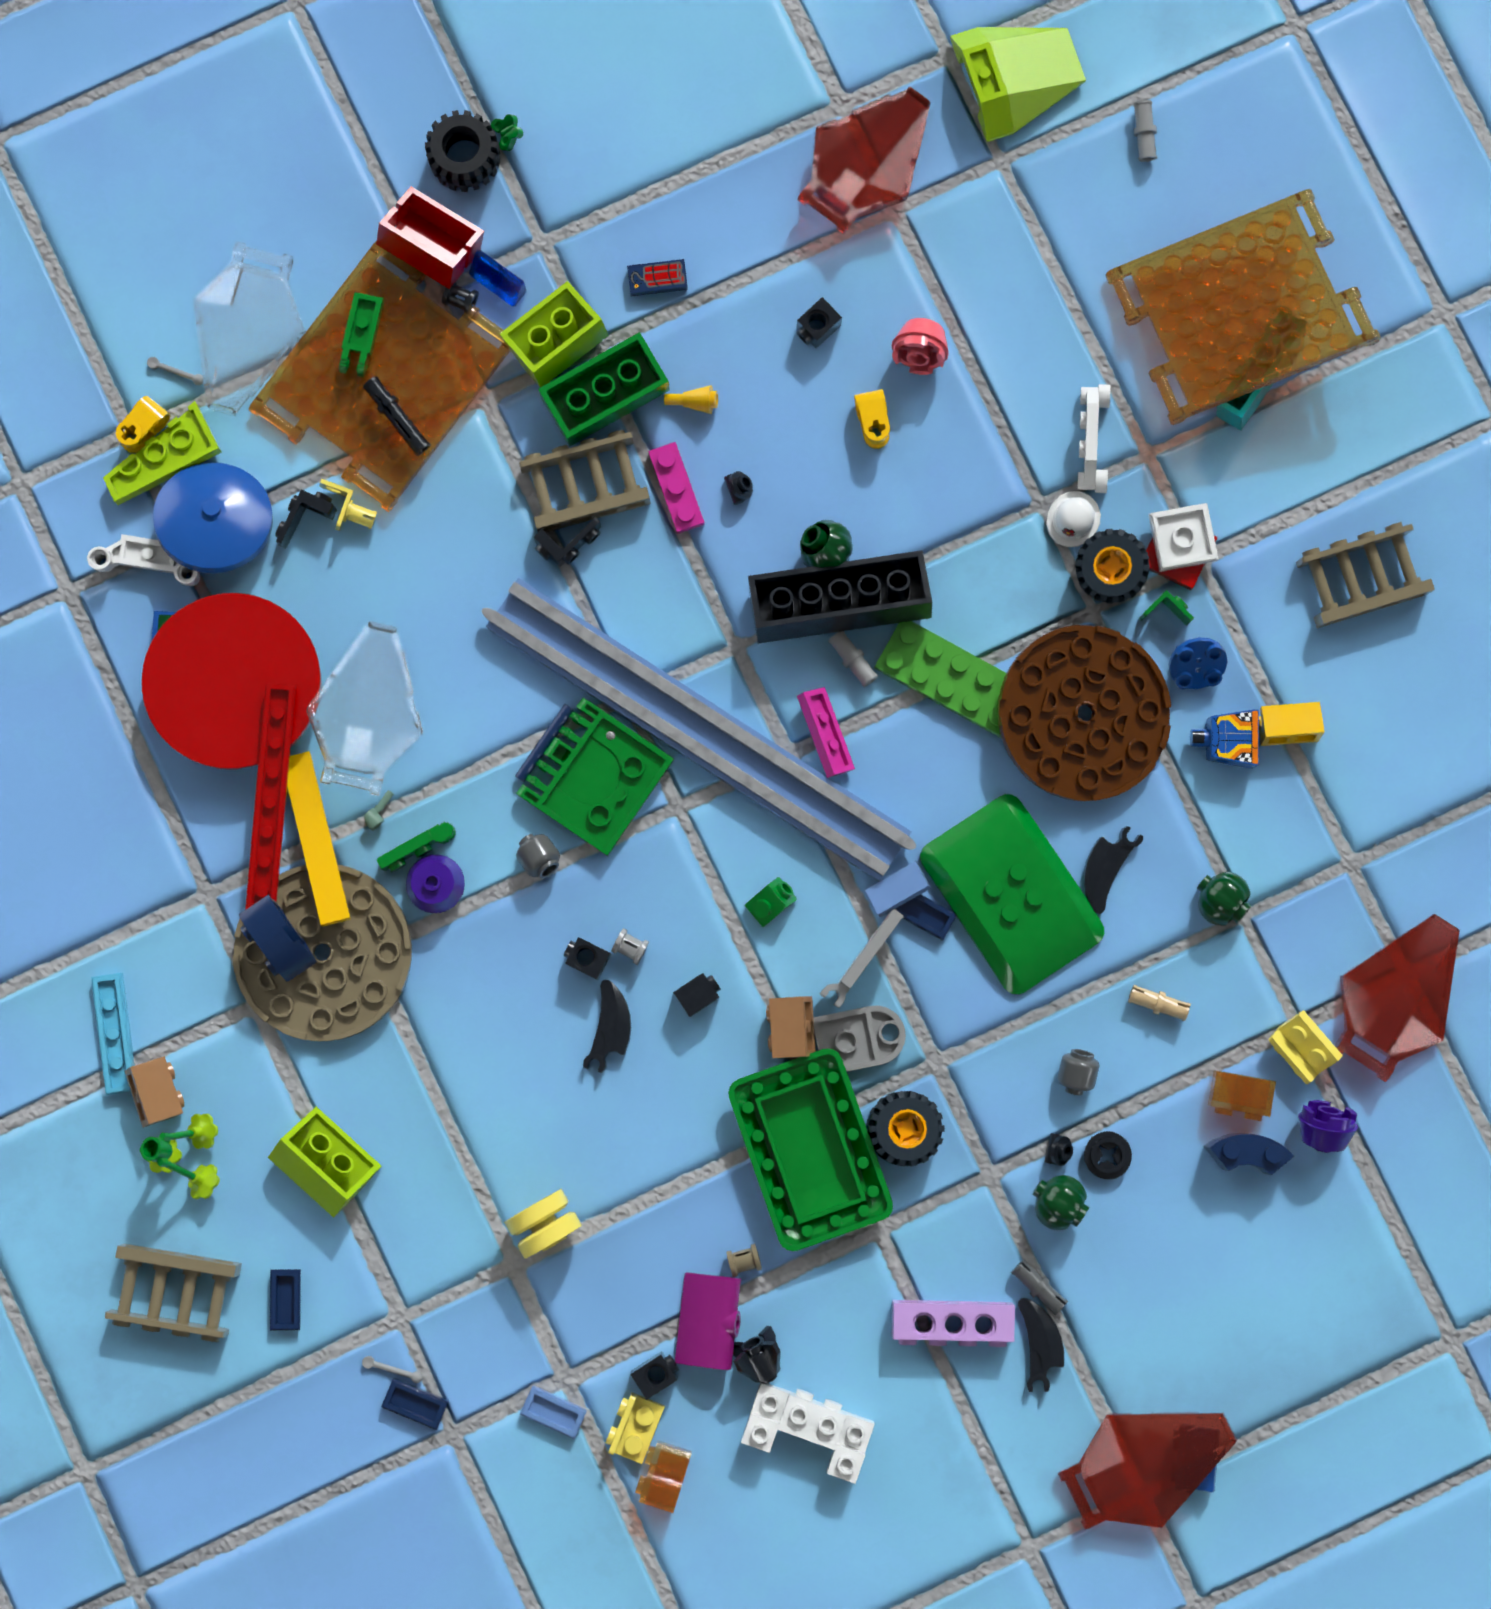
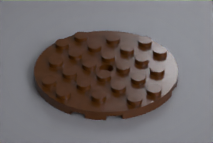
(1042, 704)

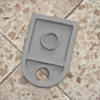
(859, 1036)

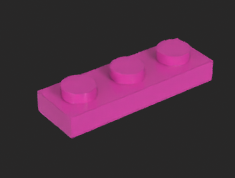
(676, 487)
(825, 732)

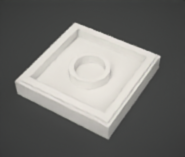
(1183, 537)

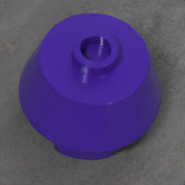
(435, 883)
(1326, 1126)

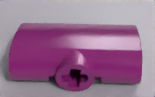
(708, 1321)

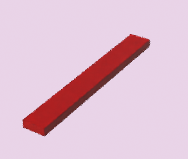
(271, 792)

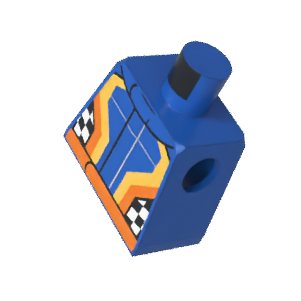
(1230, 738)

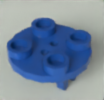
(1211, 663)

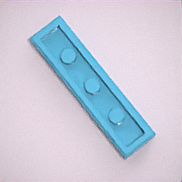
(113, 1031)

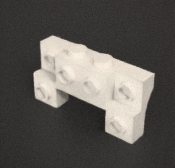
(810, 1420)

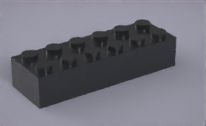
(840, 597)

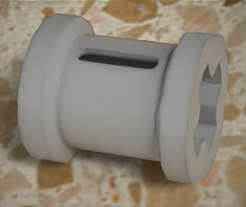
(630, 946)

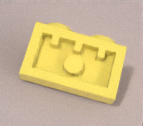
(1304, 1047)
(635, 1427)

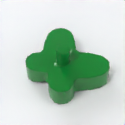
(509, 131)

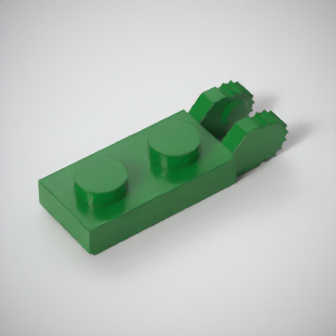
(361, 331)
(416, 846)

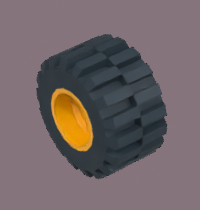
(1112, 566)
(905, 1128)

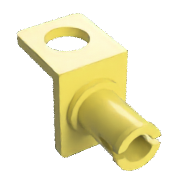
(349, 510)

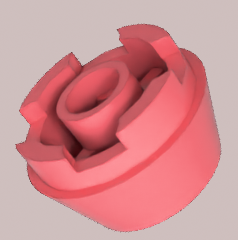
(920, 346)

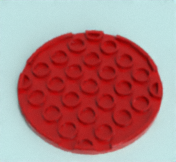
(211, 673)

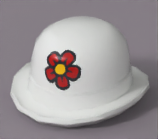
(1073, 518)

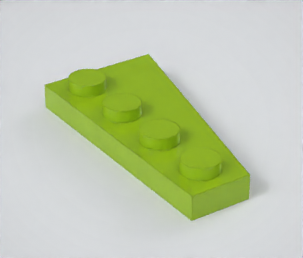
(180, 446)

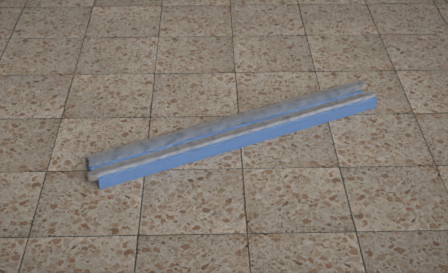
(698, 730)

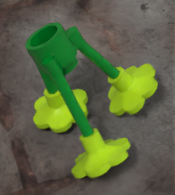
(164, 1154)

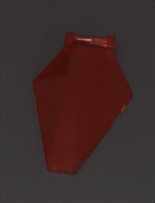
(866, 158)
(1400, 996)
(1147, 1465)

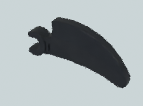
(1104, 865)
(613, 1026)
(1044, 1342)

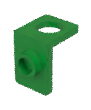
(1175, 604)

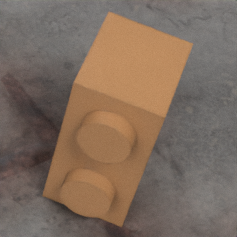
(791, 1026)
(154, 1091)

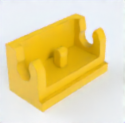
(1290, 723)

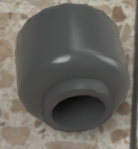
(538, 855)
(1078, 1071)

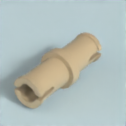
(1159, 1002)

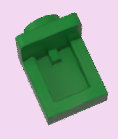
(771, 901)

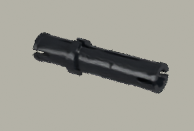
(389, 406)

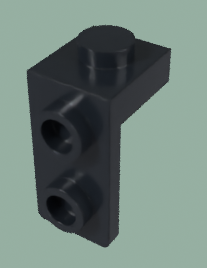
(317, 503)
(549, 549)

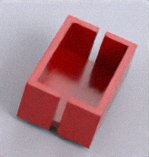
(429, 237)

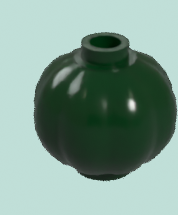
(826, 544)
(1223, 898)
(1060, 1202)

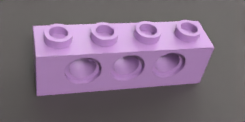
(907, 1311)

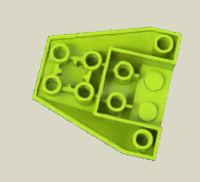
(1017, 73)

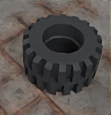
(457, 129)

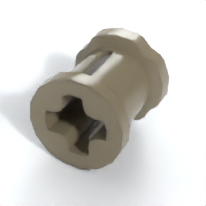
(744, 1260)

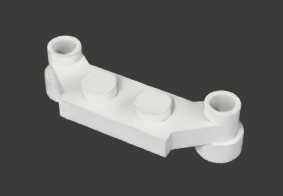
(1094, 399)
(142, 554)

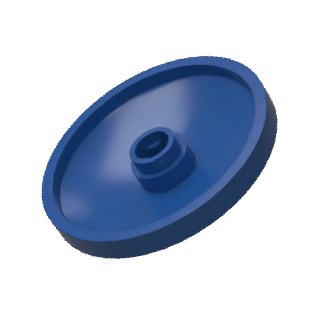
(212, 517)

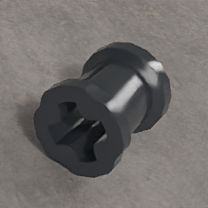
(449, 297)

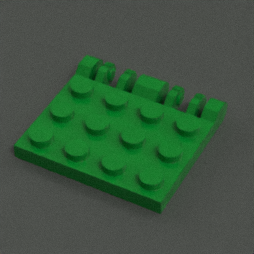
(599, 780)

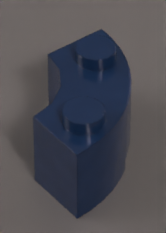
(276, 938)
(1248, 1149)

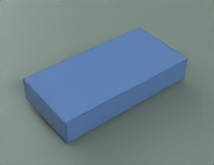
(897, 889)
(553, 1412)

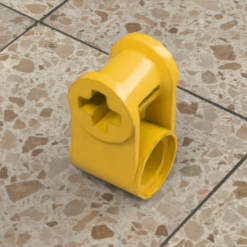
(872, 414)
(143, 421)

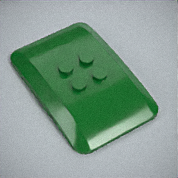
(1012, 894)
(810, 1149)

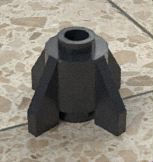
(758, 1357)

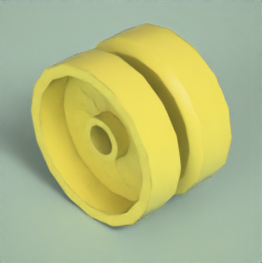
(544, 1225)

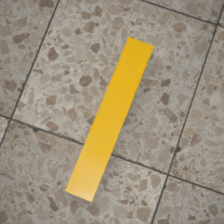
(316, 841)

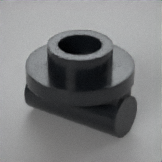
(739, 487)
(1059, 1150)

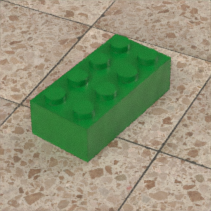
(604, 389)

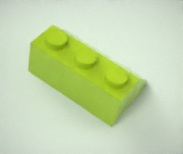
(554, 334)
(324, 1161)

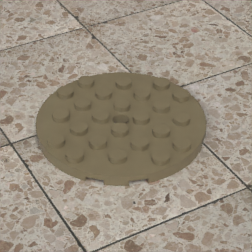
(354, 984)

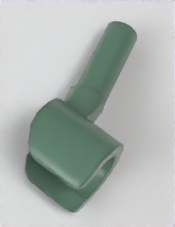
(372, 817)

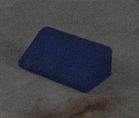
(497, 278)

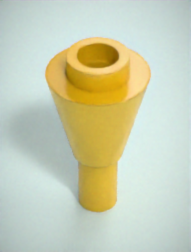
(699, 399)

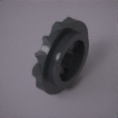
(1121, 1156)

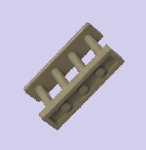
(576, 510)
(1358, 603)
(163, 1263)

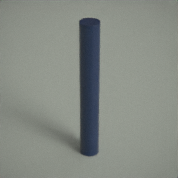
(537, 753)

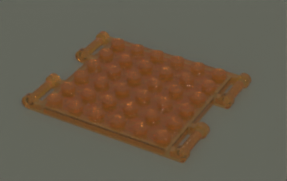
(1242, 305)
(418, 355)

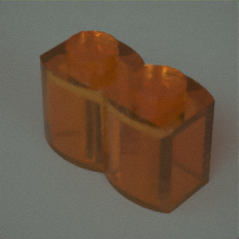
(1241, 1094)
(664, 1477)

